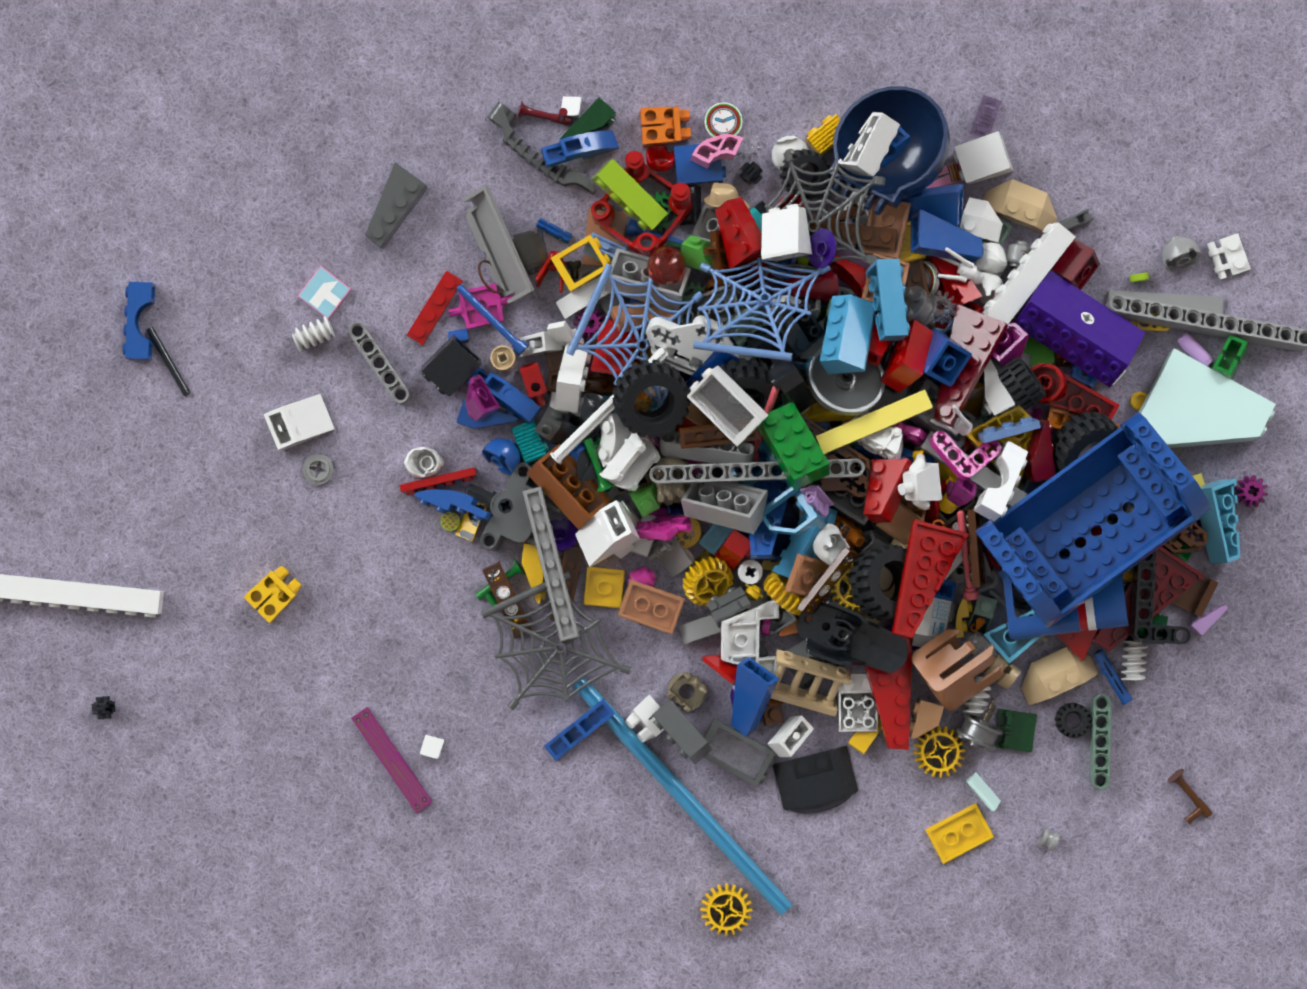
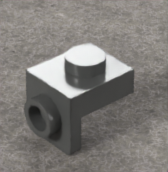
(550, 423)

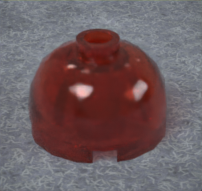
(666, 265)

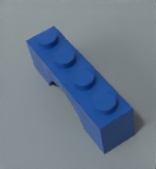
(139, 297)

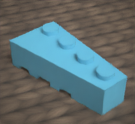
(1221, 521)
(1005, 646)

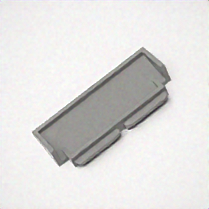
(496, 242)

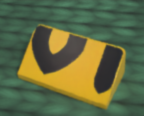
(469, 526)

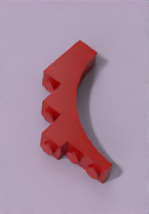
(855, 278)

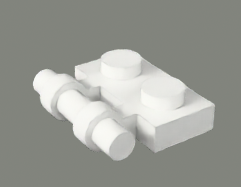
(1233, 253)

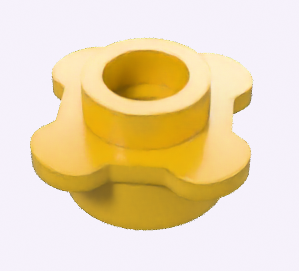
(753, 592)

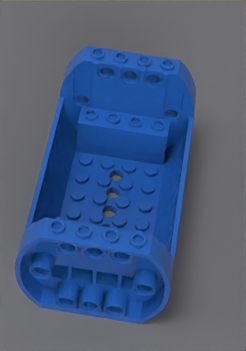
(1120, 470)

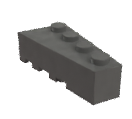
(395, 204)

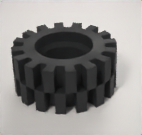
(1084, 720)

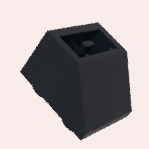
(802, 333)

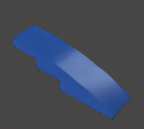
(579, 729)

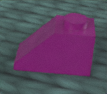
(1011, 344)
(480, 399)

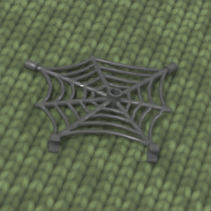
(876, 180)

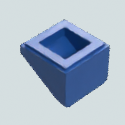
(461, 334)

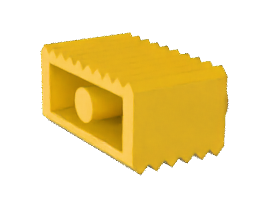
(822, 138)

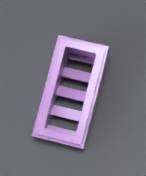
(1203, 623)

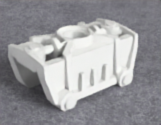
(886, 443)
(631, 462)

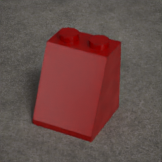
(598, 365)

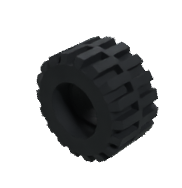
(819, 165)
(1021, 383)

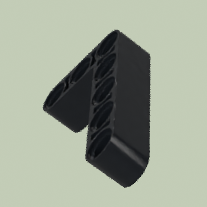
(1148, 604)

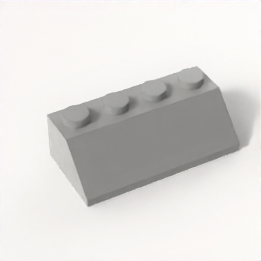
(633, 269)
(725, 504)

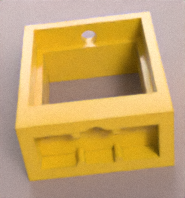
(563, 272)

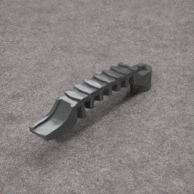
(502, 117)

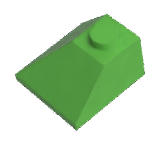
(693, 251)

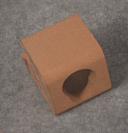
(958, 683)

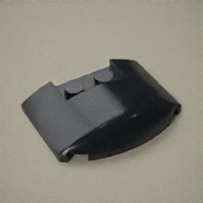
(816, 781)

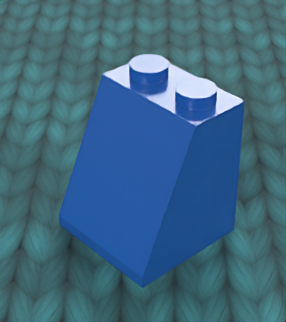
(945, 358)

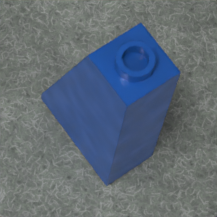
(942, 202)
(932, 235)
(751, 695)

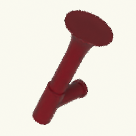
(560, 118)

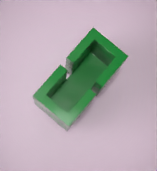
(1233, 352)

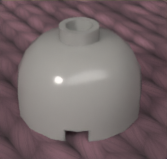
(1182, 250)

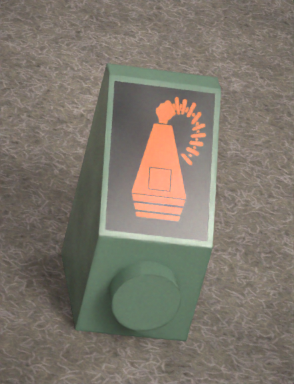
(981, 614)

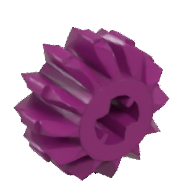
(595, 326)
(1253, 498)

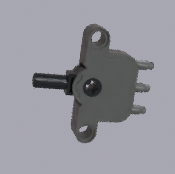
(508, 523)

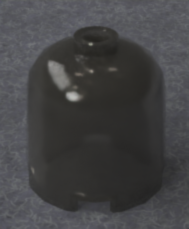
(531, 250)

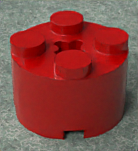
(1057, 383)

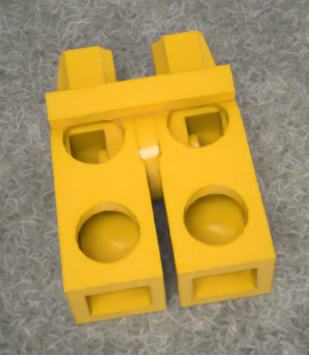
(279, 592)

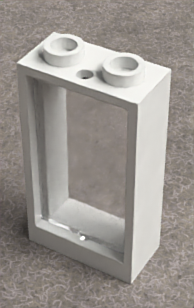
(726, 405)

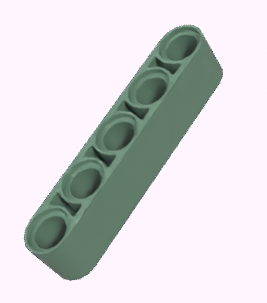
(1104, 750)

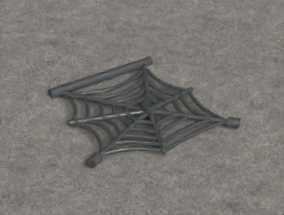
(530, 683)

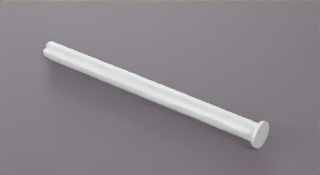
(594, 420)

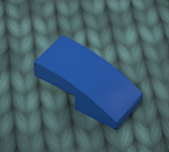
(896, 147)

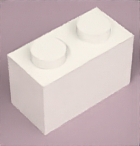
(790, 736)

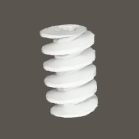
(312, 334)
(757, 574)
(1134, 661)
(977, 701)

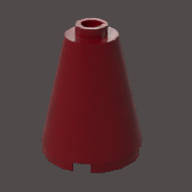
(823, 287)

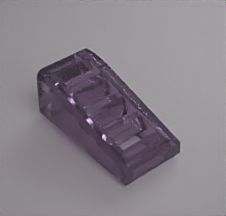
(981, 128)

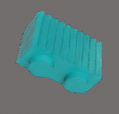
(530, 442)

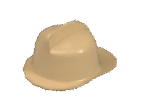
(721, 193)

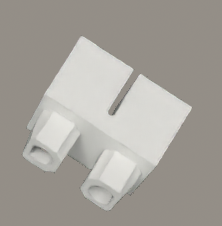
(641, 715)

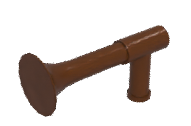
(1201, 808)

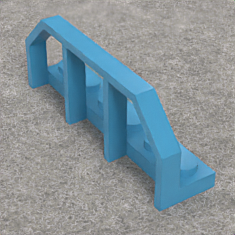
(813, 517)

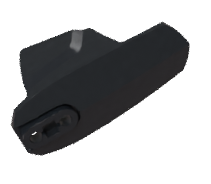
(851, 639)

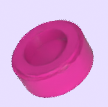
(766, 627)

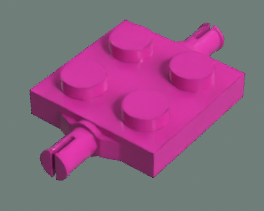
(490, 300)
(912, 434)
(663, 527)

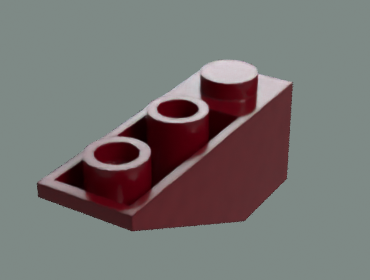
(1040, 454)

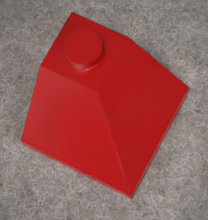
(725, 669)

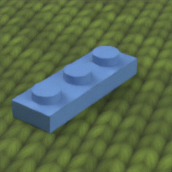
(1008, 429)

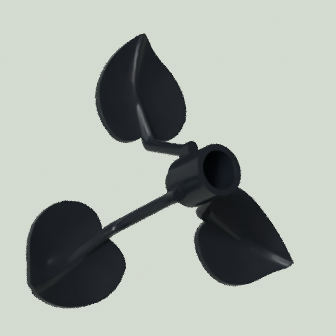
(584, 467)

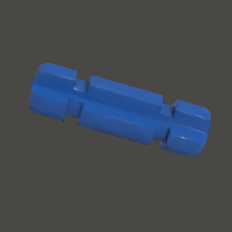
(554, 230)

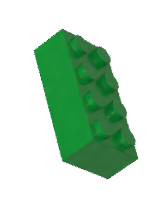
(794, 446)

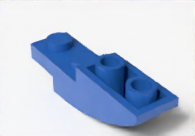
(579, 146)
(509, 396)
(448, 500)

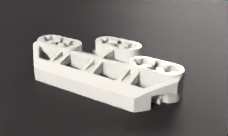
(684, 341)

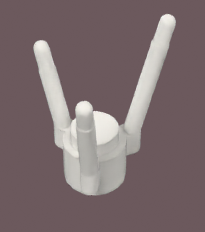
(966, 269)
(961, 425)

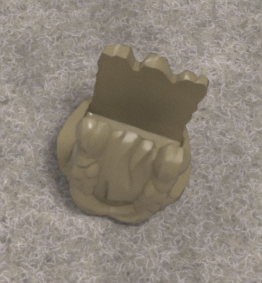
(671, 492)
(677, 681)

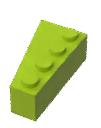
(629, 195)

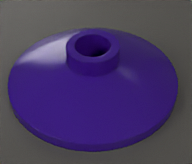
(823, 248)
(565, 530)

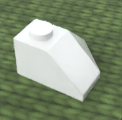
(981, 220)

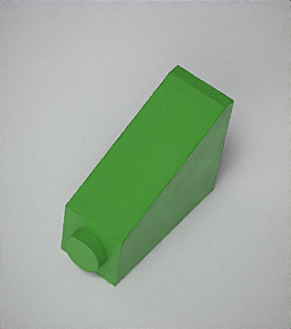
(646, 499)

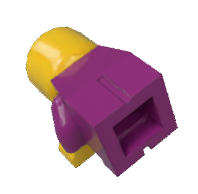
(957, 494)

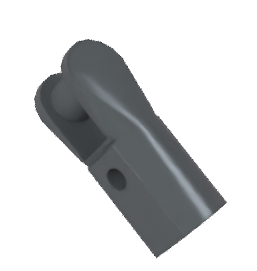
(1072, 222)

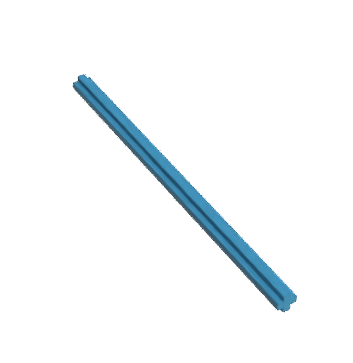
(688, 802)

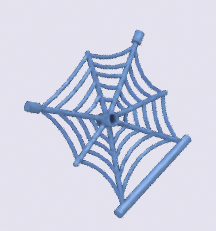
(764, 301)
(628, 318)

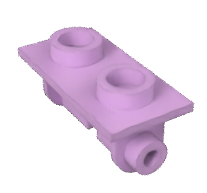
(817, 499)

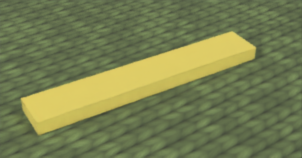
(874, 422)

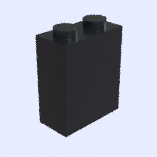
(450, 366)

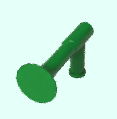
(591, 448)
(486, 591)

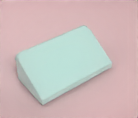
(983, 791)

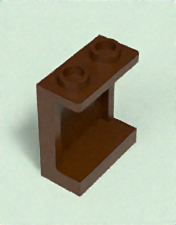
(1196, 597)

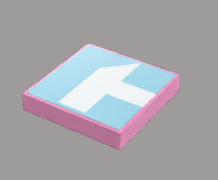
(324, 292)

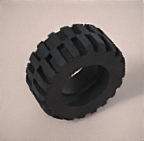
(754, 376)
(640, 378)
(1078, 434)
(865, 580)

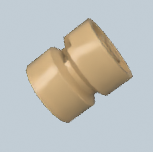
(503, 358)
(1010, 672)

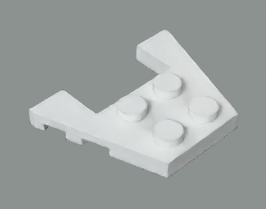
(741, 636)

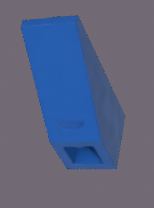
(493, 419)

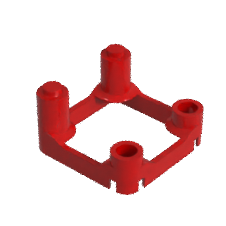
(679, 203)

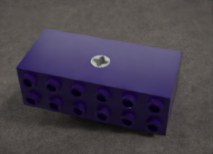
(1079, 328)

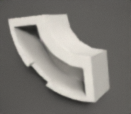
(612, 437)

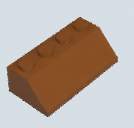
(560, 483)

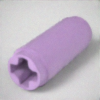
(1194, 349)

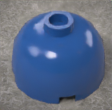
(503, 454)

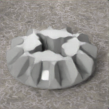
(310, 474)

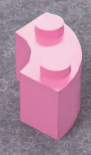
(718, 147)

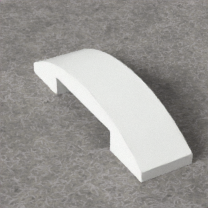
(578, 299)

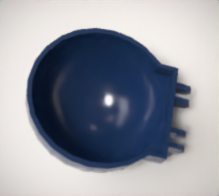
(920, 159)

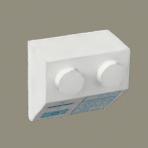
(935, 618)

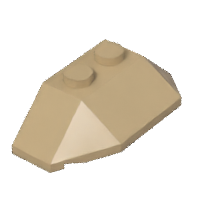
(1022, 205)
(1056, 674)

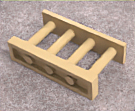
(809, 699)

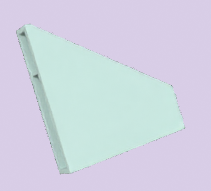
(1202, 407)

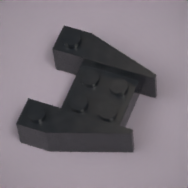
(784, 374)

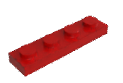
(434, 308)
(446, 479)

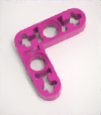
(967, 462)

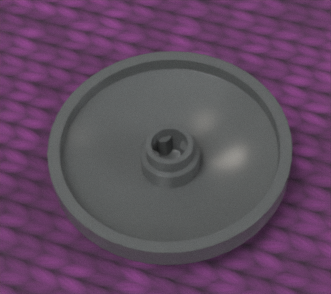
(845, 392)

